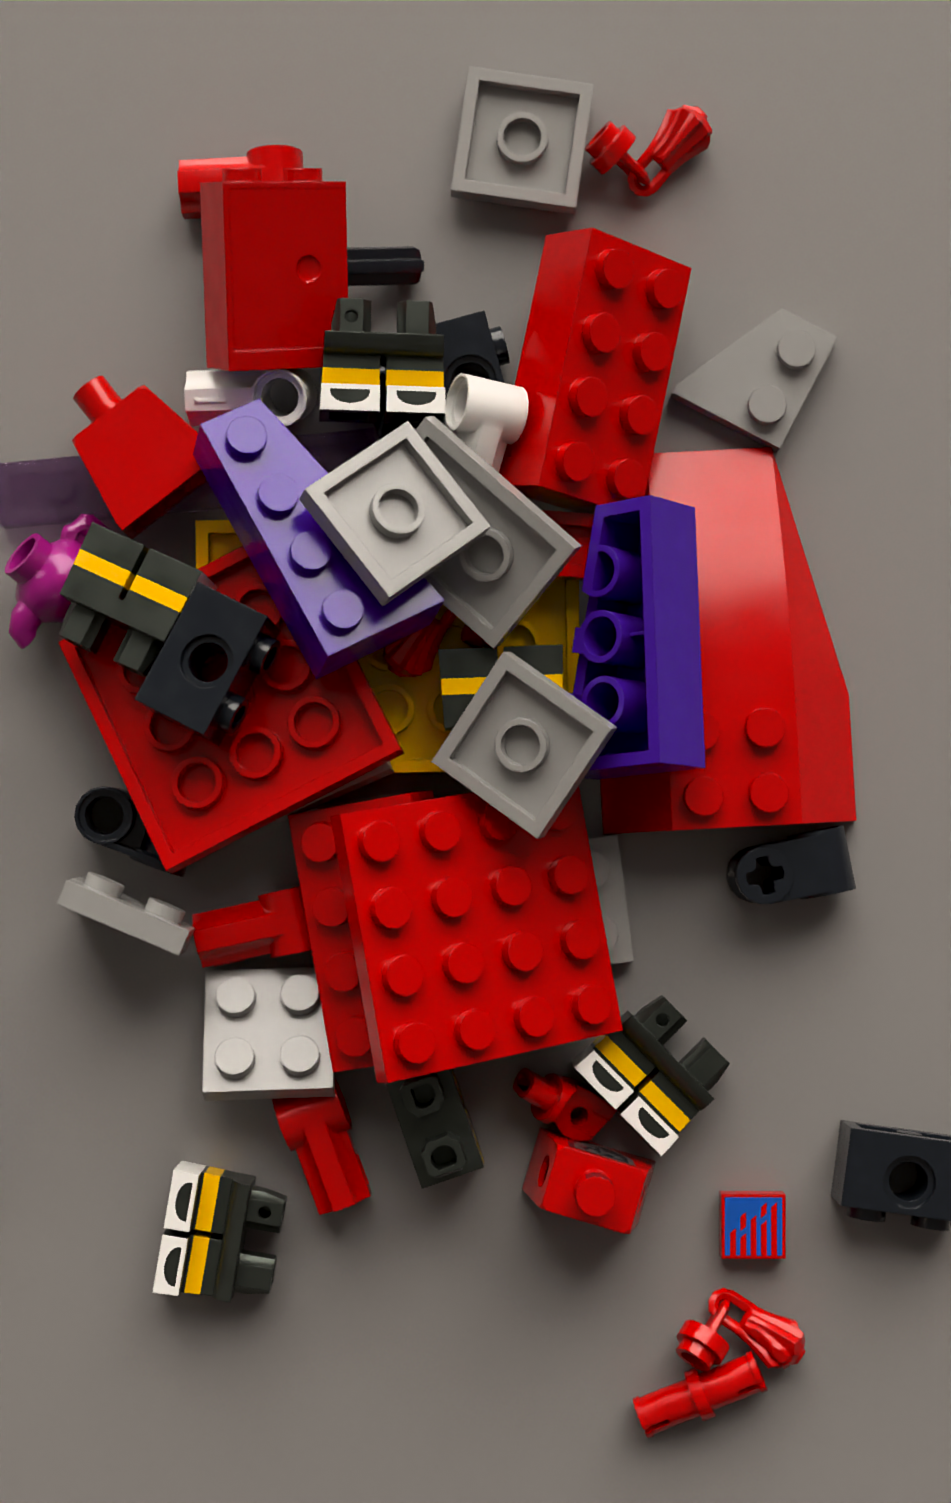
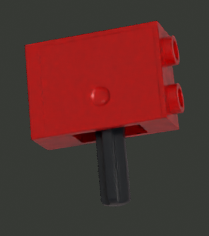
(279, 266)

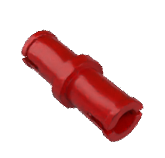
(699, 1394)

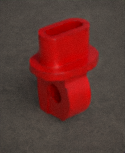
(557, 1096)

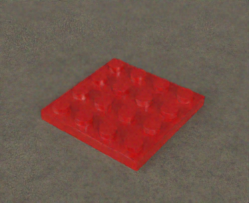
(289, 750)
(472, 933)

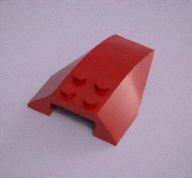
(767, 665)

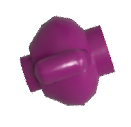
(40, 575)

